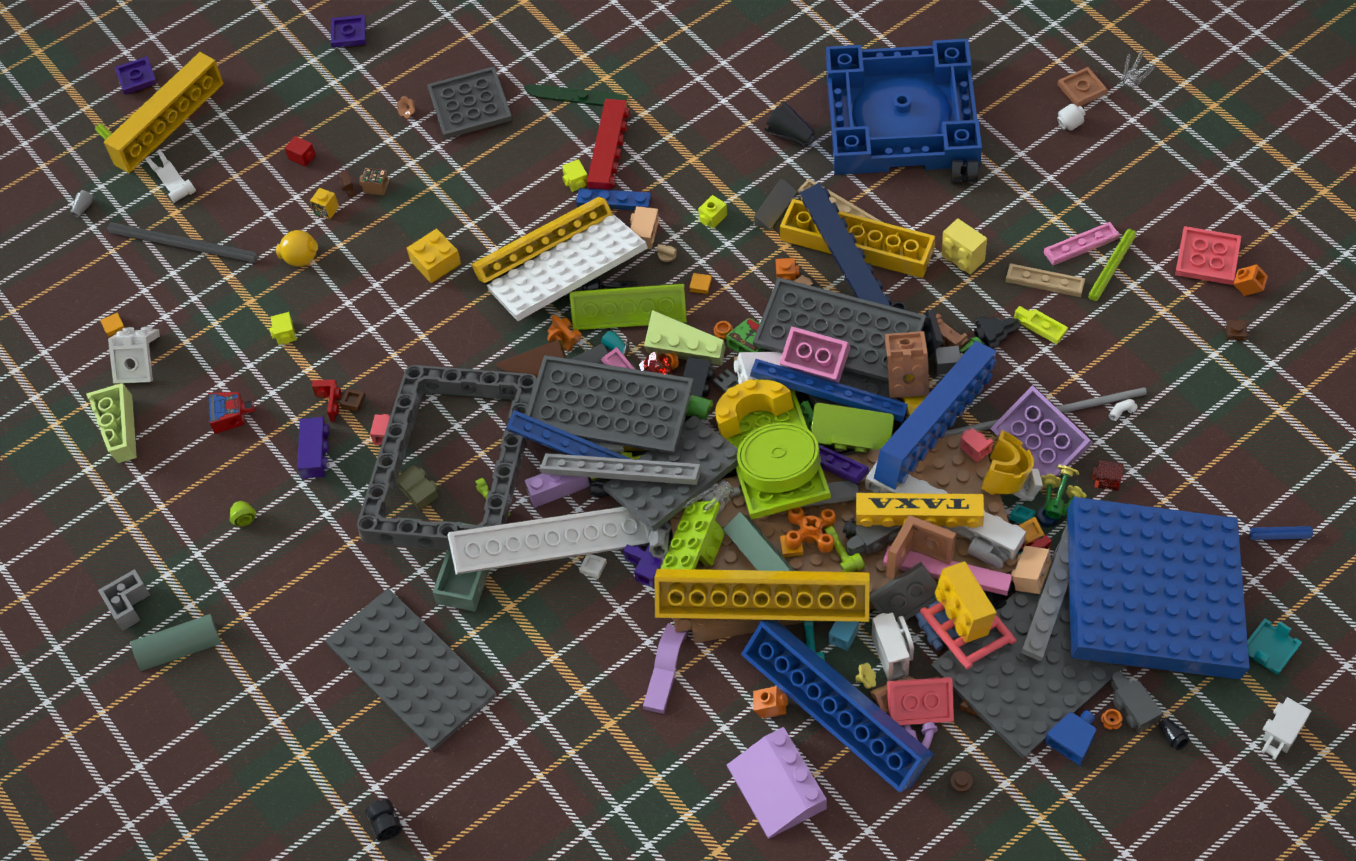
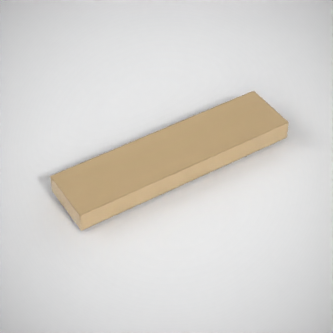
(1045, 280)

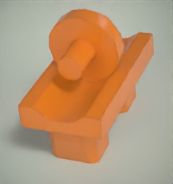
(561, 331)

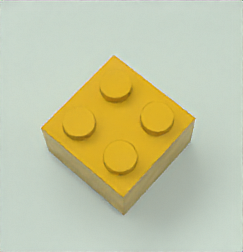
(434, 255)

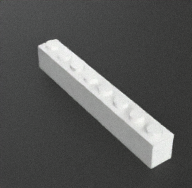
(994, 529)

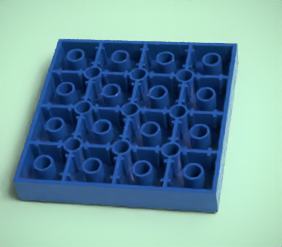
(1156, 588)

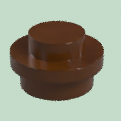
(961, 781)

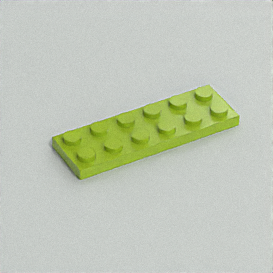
(626, 306)

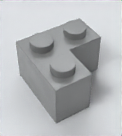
(121, 597)

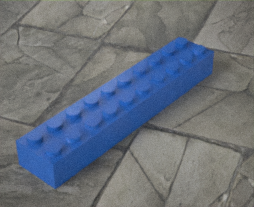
(935, 415)
(837, 705)

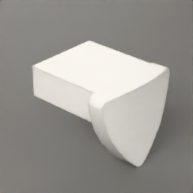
(1031, 486)

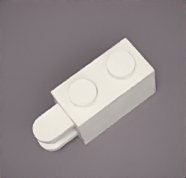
(1285, 727)

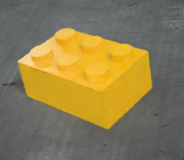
(965, 602)

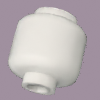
(1071, 117)

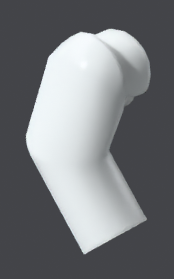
(1122, 406)

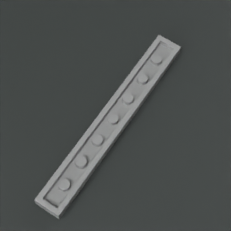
(621, 469)
(1049, 602)

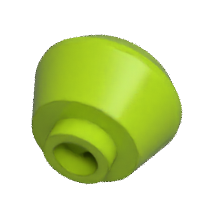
(242, 514)

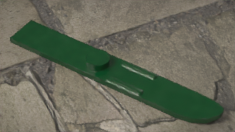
(571, 94)

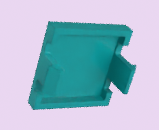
(1272, 645)

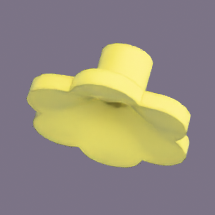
(866, 676)

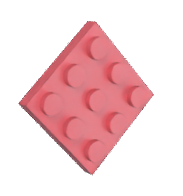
(1208, 255)

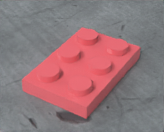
(921, 700)

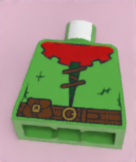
(742, 337)

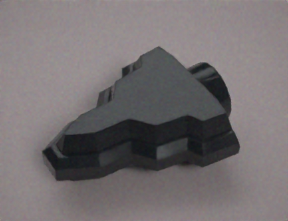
(995, 330)

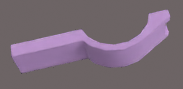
(664, 670)

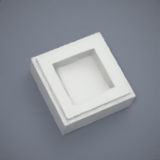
(593, 566)

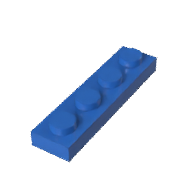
(615, 199)

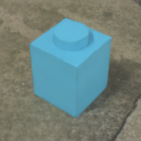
(843, 634)

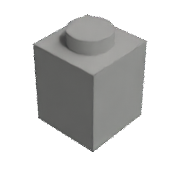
(946, 358)

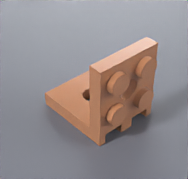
(906, 356)
(919, 537)

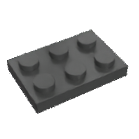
(906, 593)

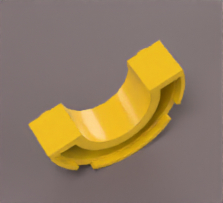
(747, 398)
(1009, 466)

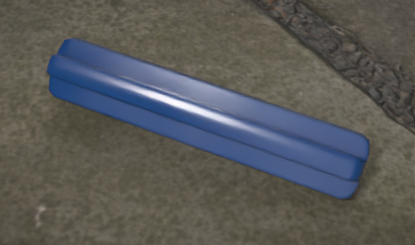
(1268, 533)

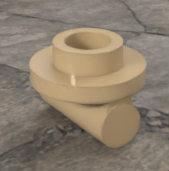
(666, 253)

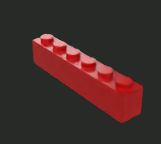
(608, 145)

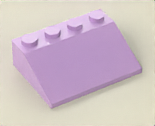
(1044, 432)
(777, 783)

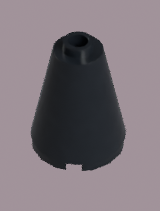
(788, 125)

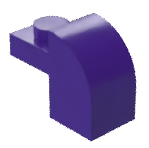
(645, 563)

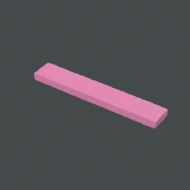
(987, 579)

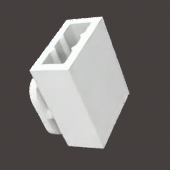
(746, 360)
(892, 644)

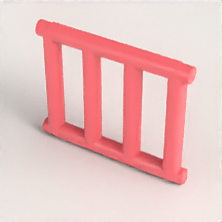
(954, 645)

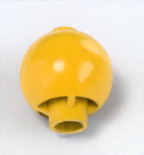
(297, 248)

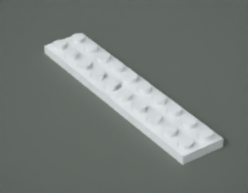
(545, 539)

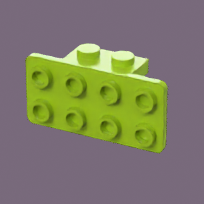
(851, 427)
(695, 538)

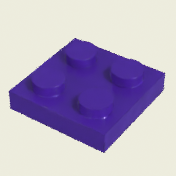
(348, 31)
(135, 75)

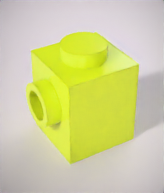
(574, 175)
(712, 212)
(282, 328)

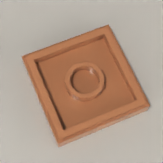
(1082, 87)

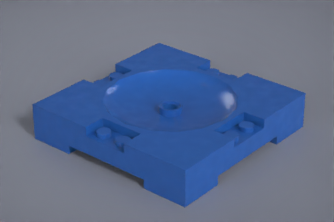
(902, 107)

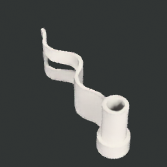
(171, 179)

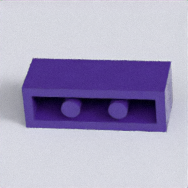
(313, 447)

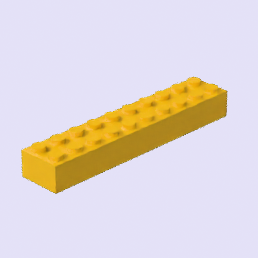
(762, 595)

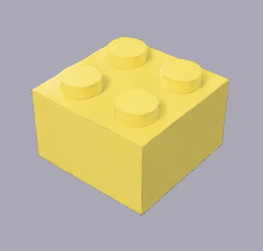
(963, 246)

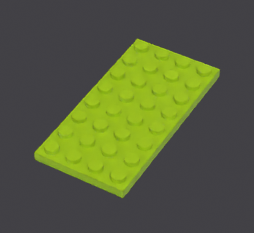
(766, 503)

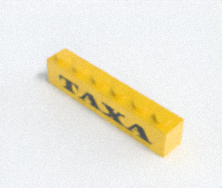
(938, 509)

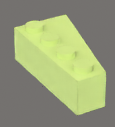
(672, 336)
(116, 420)

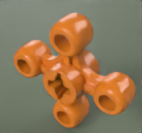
(810, 529)

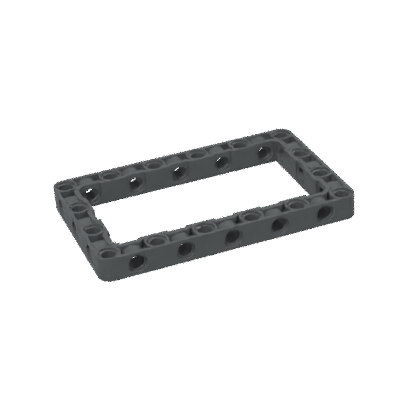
(417, 380)

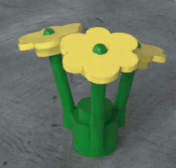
(1055, 508)

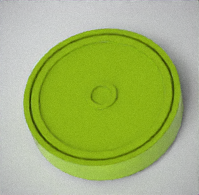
(778, 457)

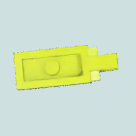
(1041, 324)

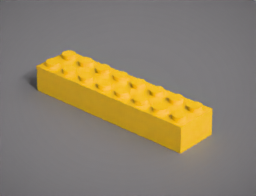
(164, 112)
(881, 242)

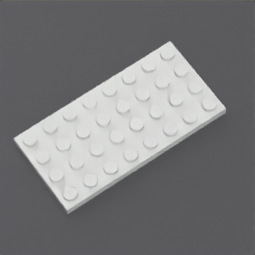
(566, 267)

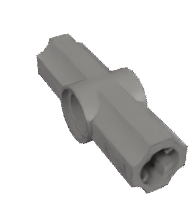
(659, 540)

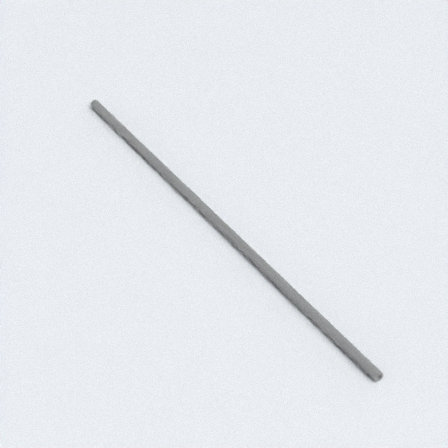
(1063, 409)

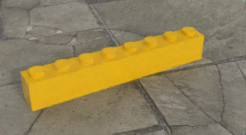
(541, 239)

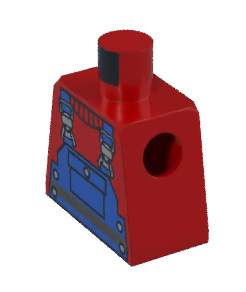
(227, 410)

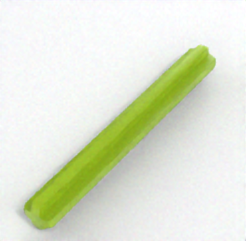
(1112, 265)

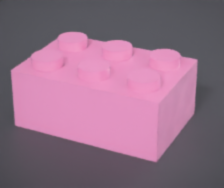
(815, 354)

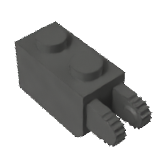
(871, 539)
(1135, 703)

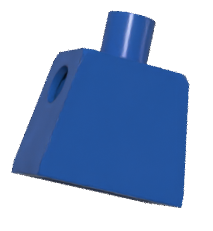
(1073, 736)

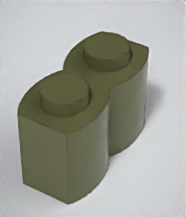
(417, 487)

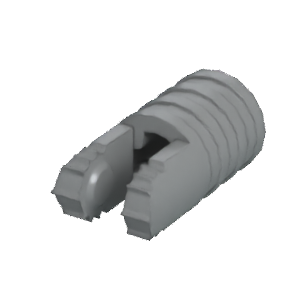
(987, 553)

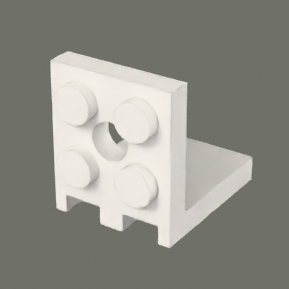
(132, 345)

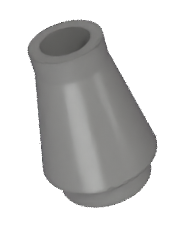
(81, 203)

